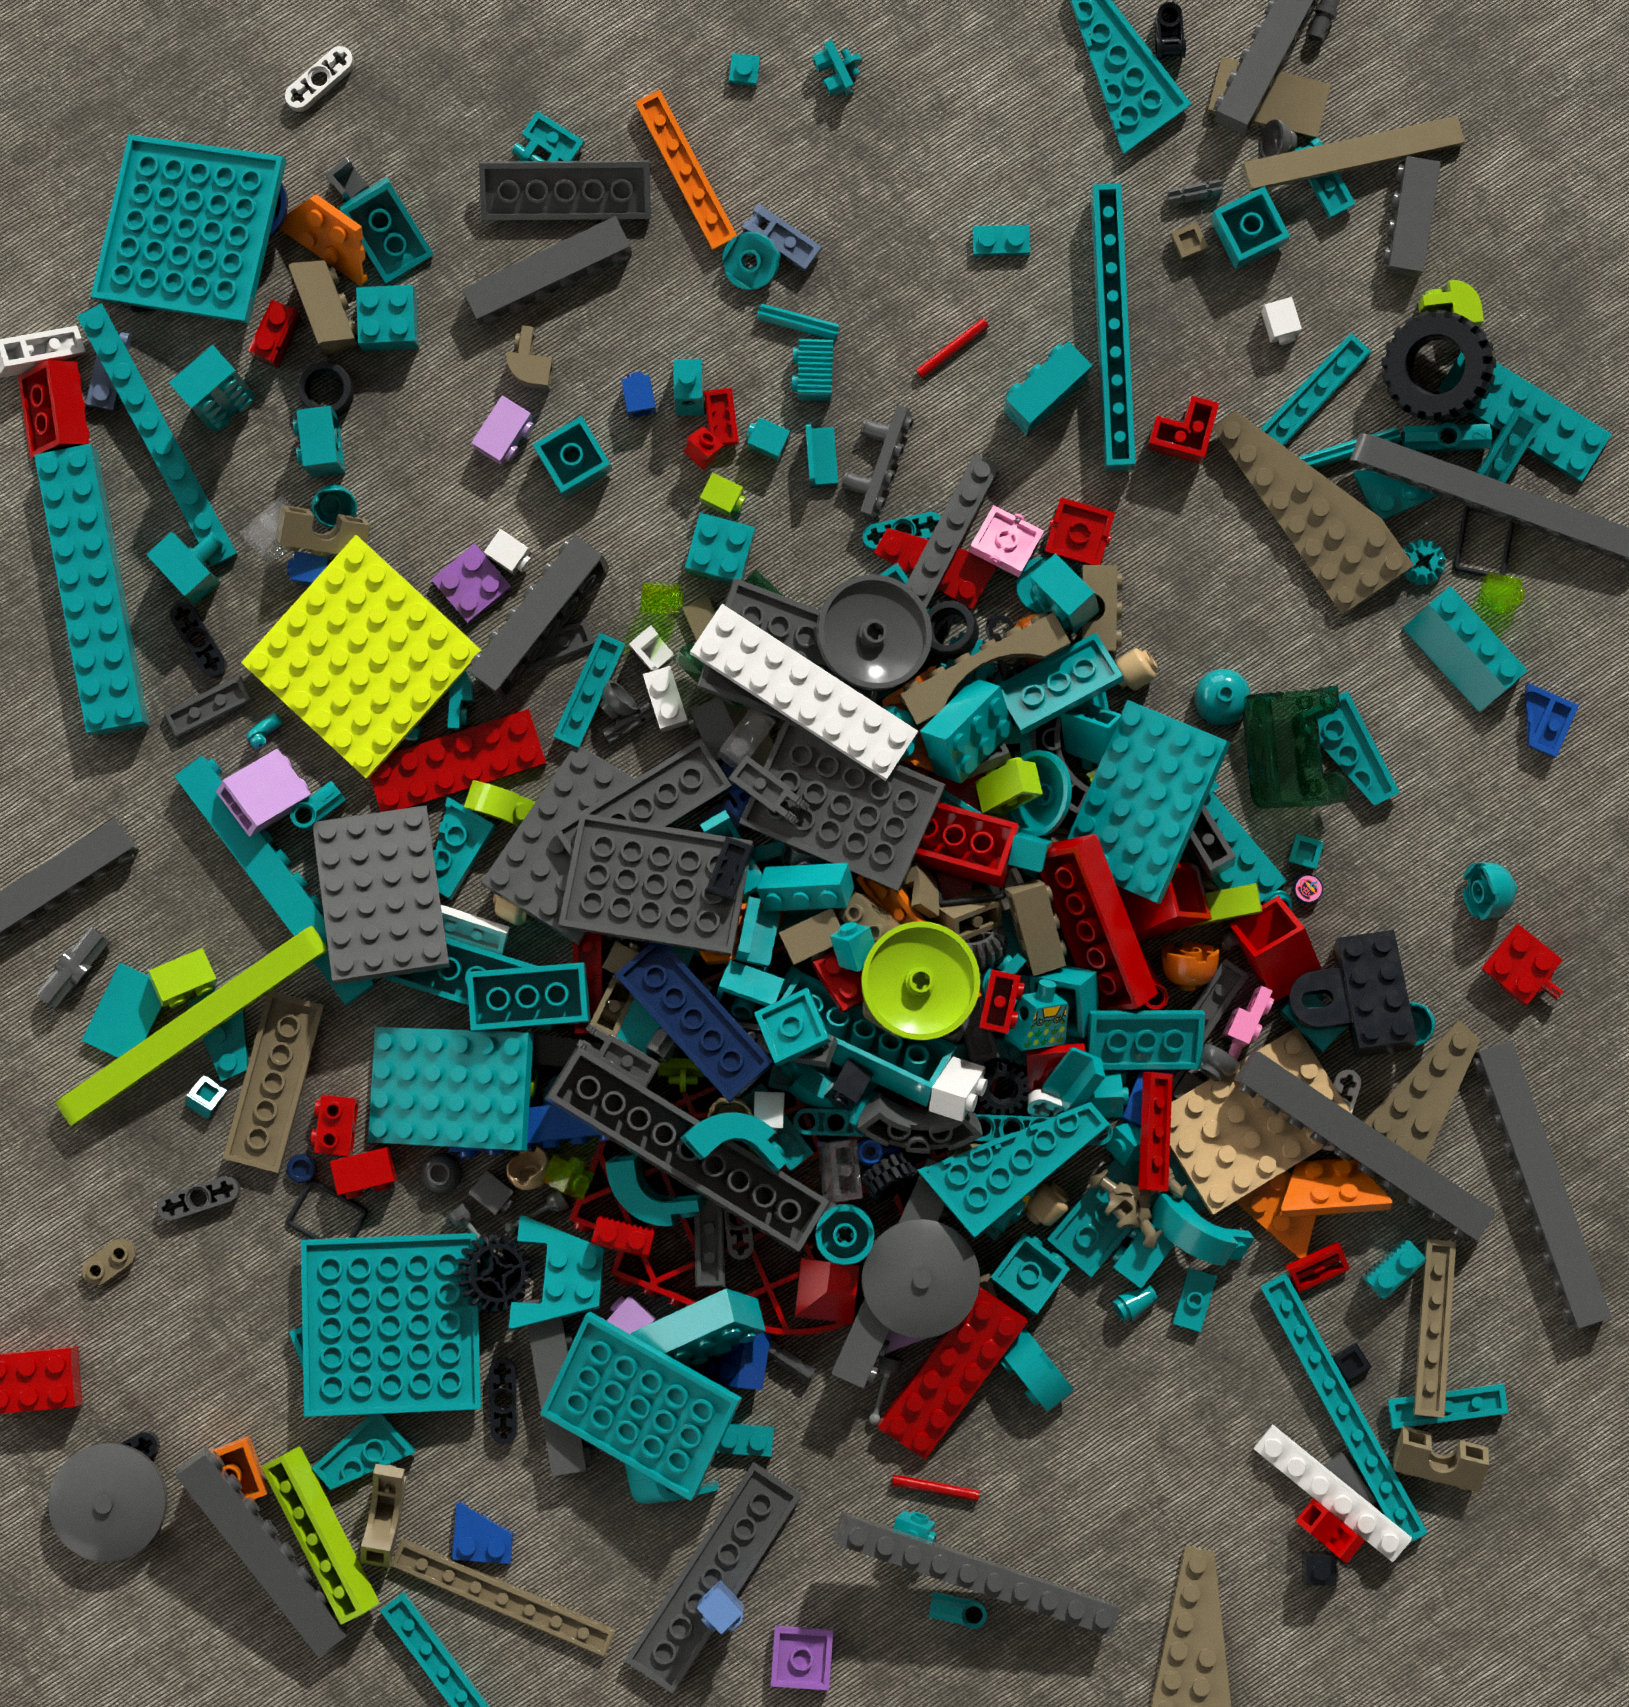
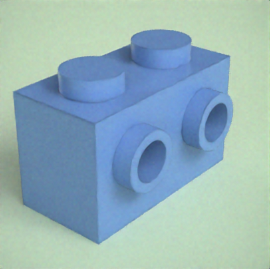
(721, 1609)

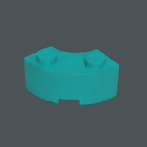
(1037, 1371)

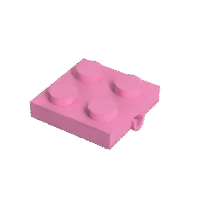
(1006, 541)

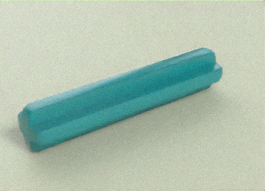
(798, 322)

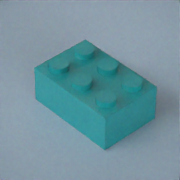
(1046, 387)
(967, 730)

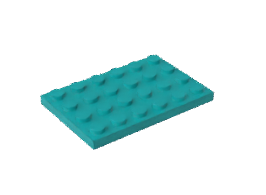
(1149, 797)
(451, 1088)
(640, 1406)

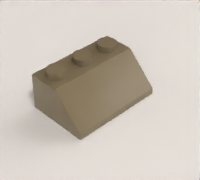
(325, 306)

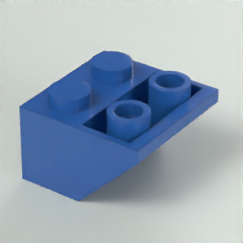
(741, 1366)

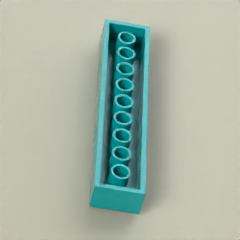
(91, 590)

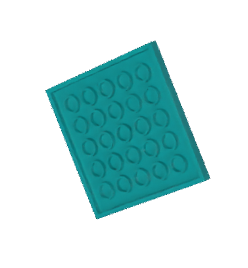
(188, 228)
(388, 1326)

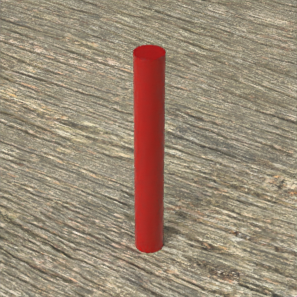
(952, 348)
(935, 1488)

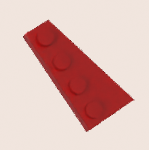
(963, 578)

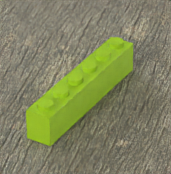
(320, 1535)

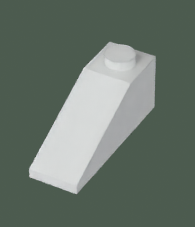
(30, 350)

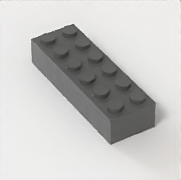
(539, 617)

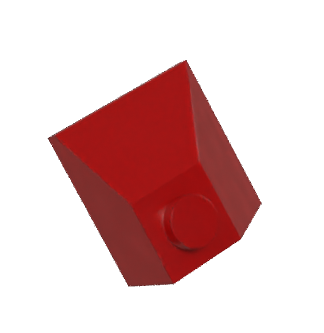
(827, 1290)

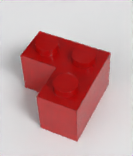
(1187, 438)

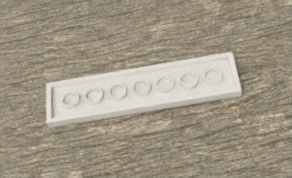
(803, 692)

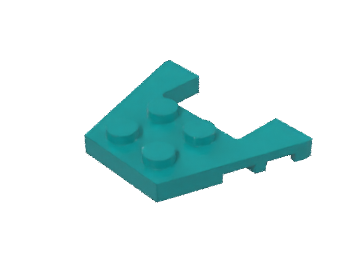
(570, 1276)

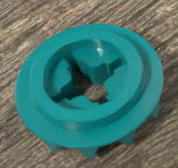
(1436, 563)

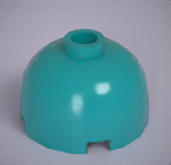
(1221, 697)
(1489, 890)

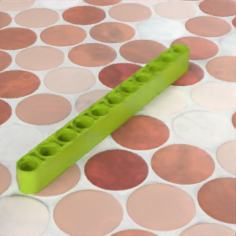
(191, 1026)

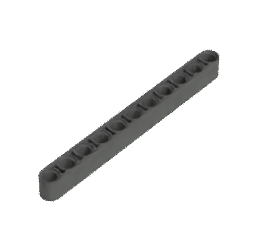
(1491, 496)

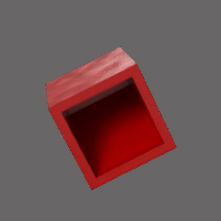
(1180, 908)
(1276, 947)

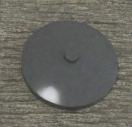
(874, 632)
(920, 1278)
(107, 1502)

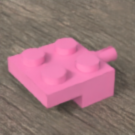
(1244, 1025)

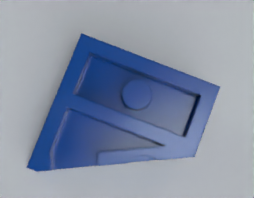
(1547, 719)
(480, 1538)

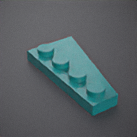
(1353, 749)

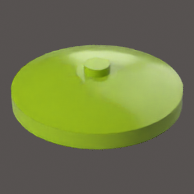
(920, 980)

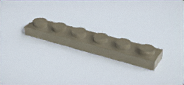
(1434, 1328)

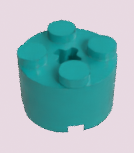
(844, 1251)

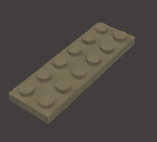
(274, 1082)

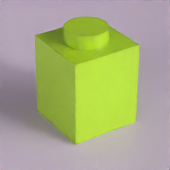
(723, 495)

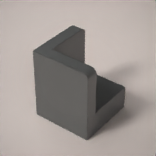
(346, 180)

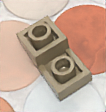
(925, 889)

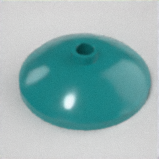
(1047, 811)

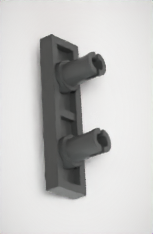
(883, 475)

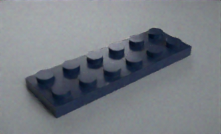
(694, 1020)

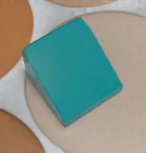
(205, 1096)

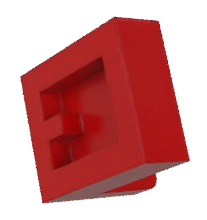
(702, 447)

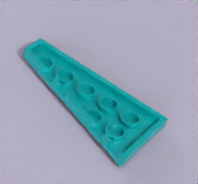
(1130, 77)
(1000, 1173)

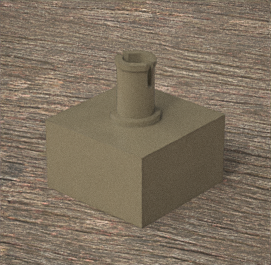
(810, 938)

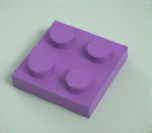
(471, 583)
(802, 1657)

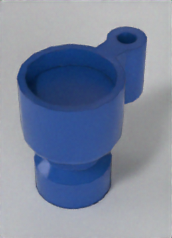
(872, 1152)

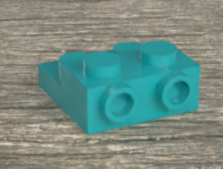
(1029, 1273)

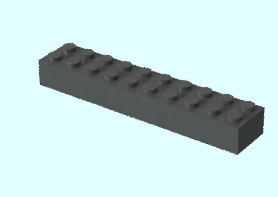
(653, 1132)

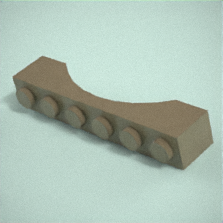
(1035, 641)

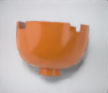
(1189, 965)

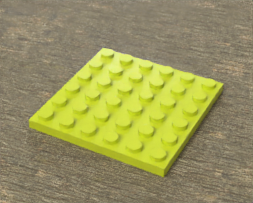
(361, 656)

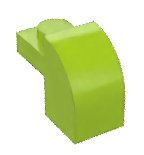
(1457, 298)
(498, 803)

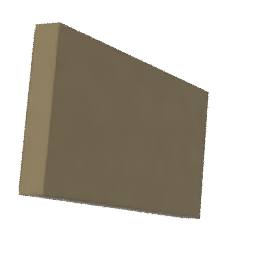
(1291, 99)

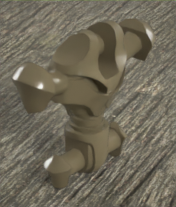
(1133, 1205)

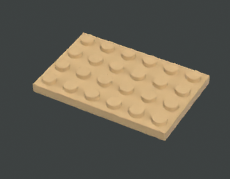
(1232, 1140)

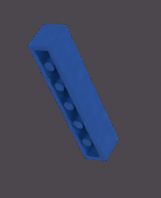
(548, 1127)

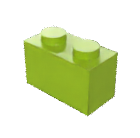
(1008, 787)
(183, 978)

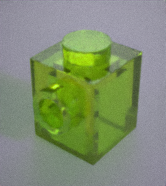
(1501, 592)
(661, 597)
(568, 1176)

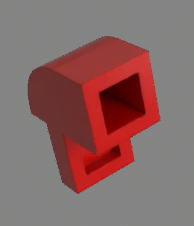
(1330, 1530)

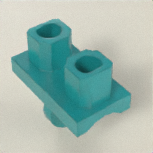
(830, 58)

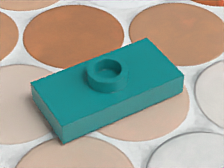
(1194, 1299)

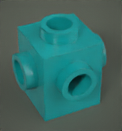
(916, 1524)

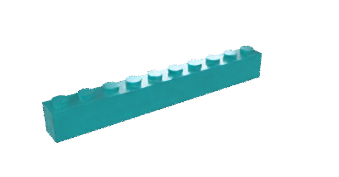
(1112, 327)
(265, 867)

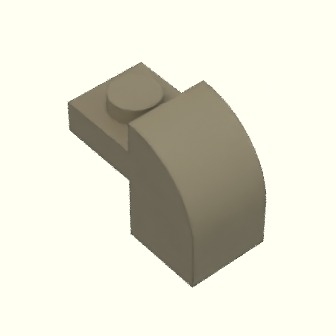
(528, 369)

